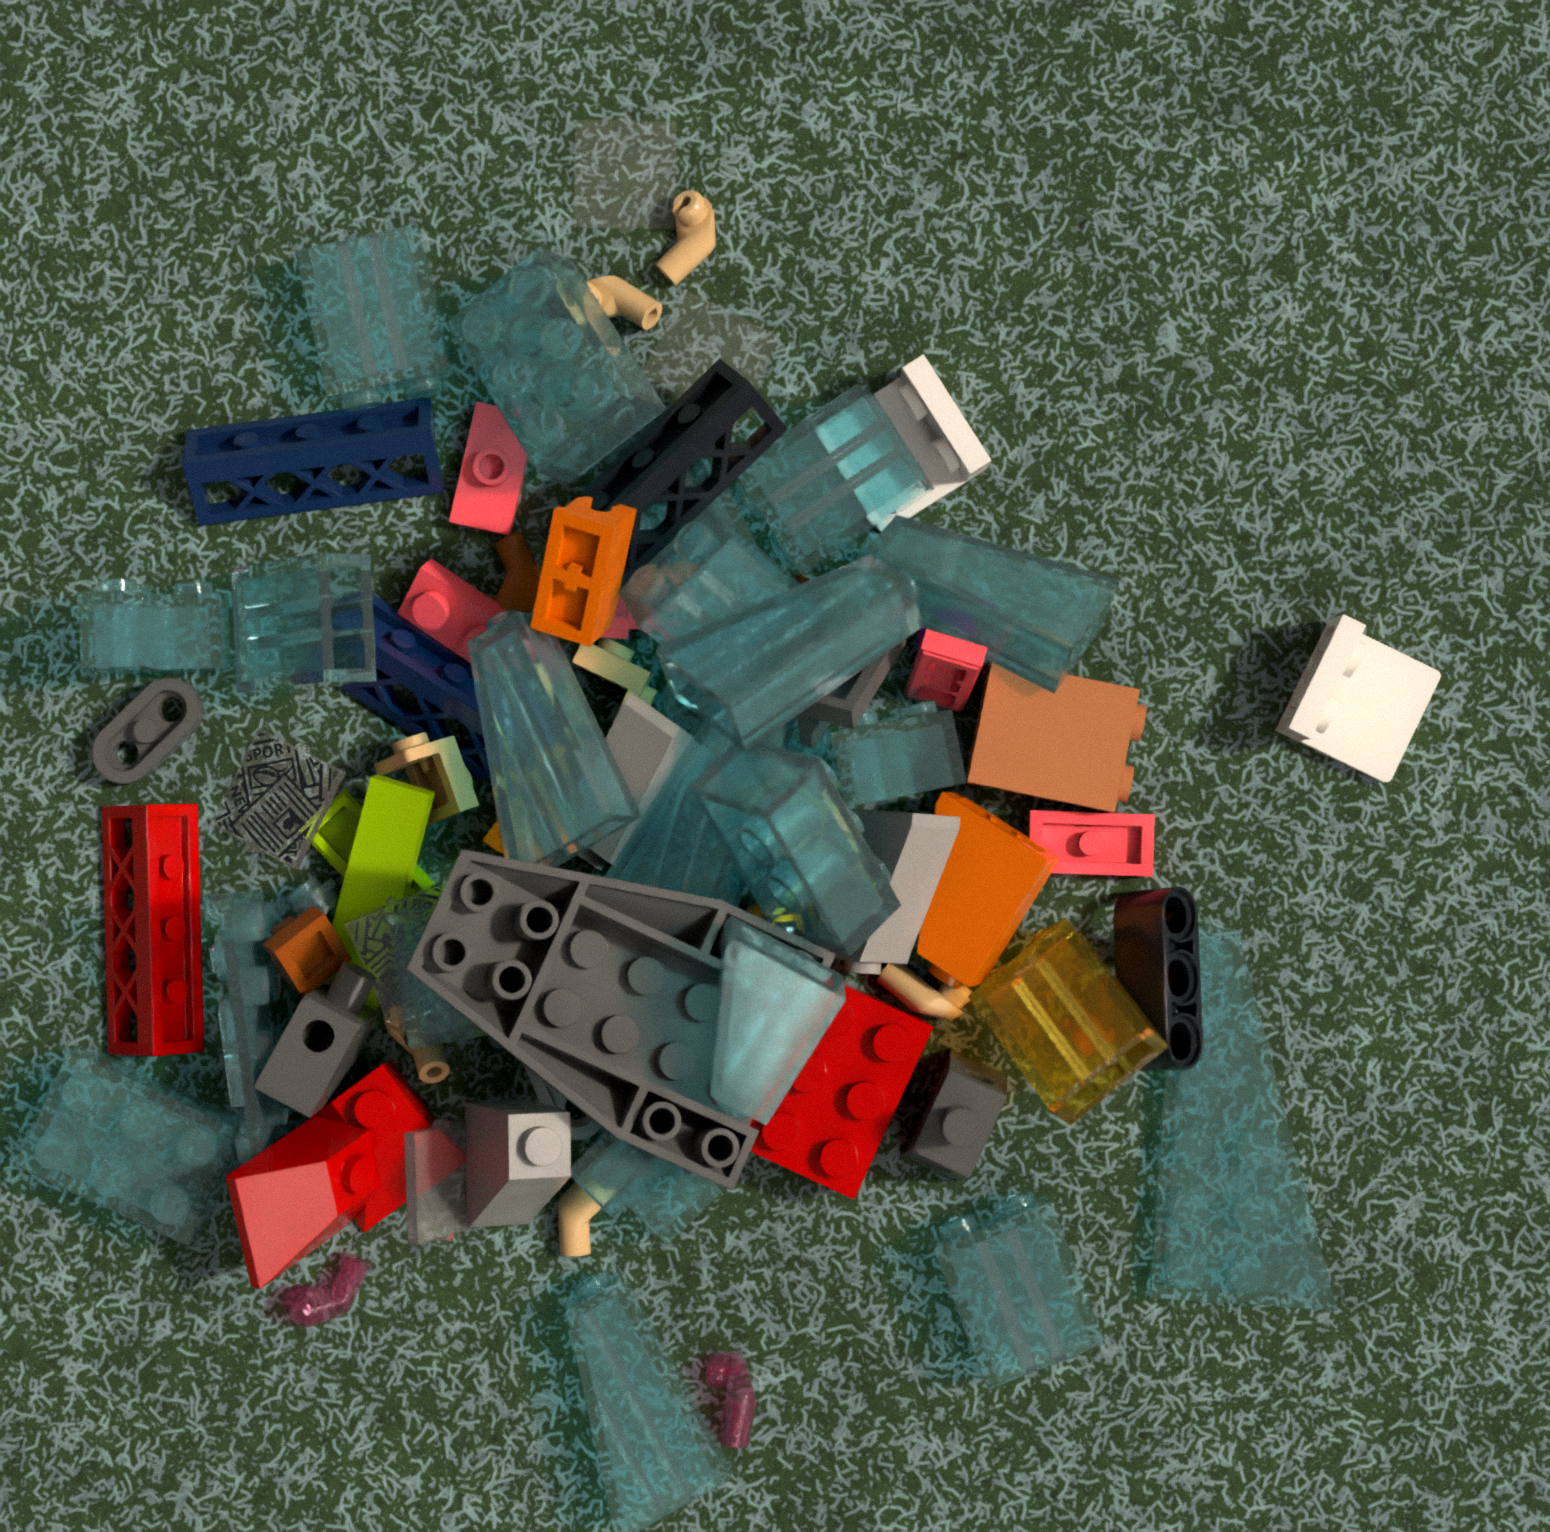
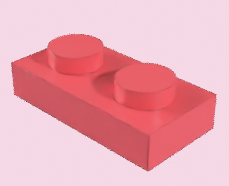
(447, 607)
(1096, 841)

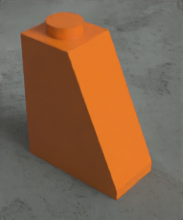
(981, 893)

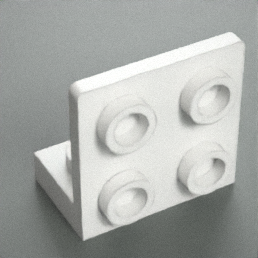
(932, 431)
(1358, 700)

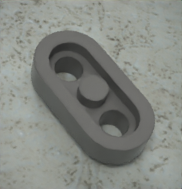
(148, 729)

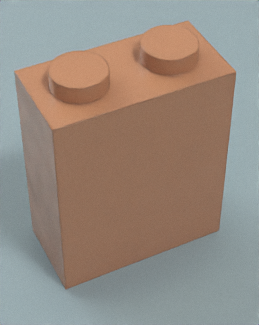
(1057, 743)

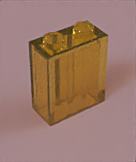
(1067, 1021)

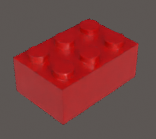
(845, 1094)

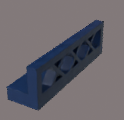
(310, 442)
(434, 674)

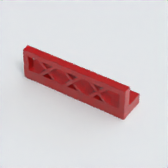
(160, 929)

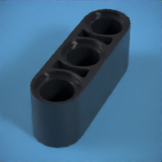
(1161, 968)

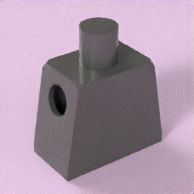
(309, 1059)
(957, 1117)

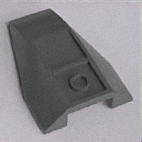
(597, 995)

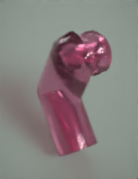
(328, 1301)
(739, 1400)

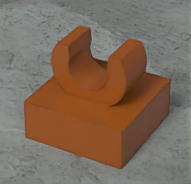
(306, 950)

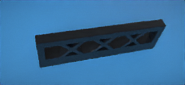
(690, 429)

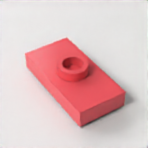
(489, 474)
(945, 670)

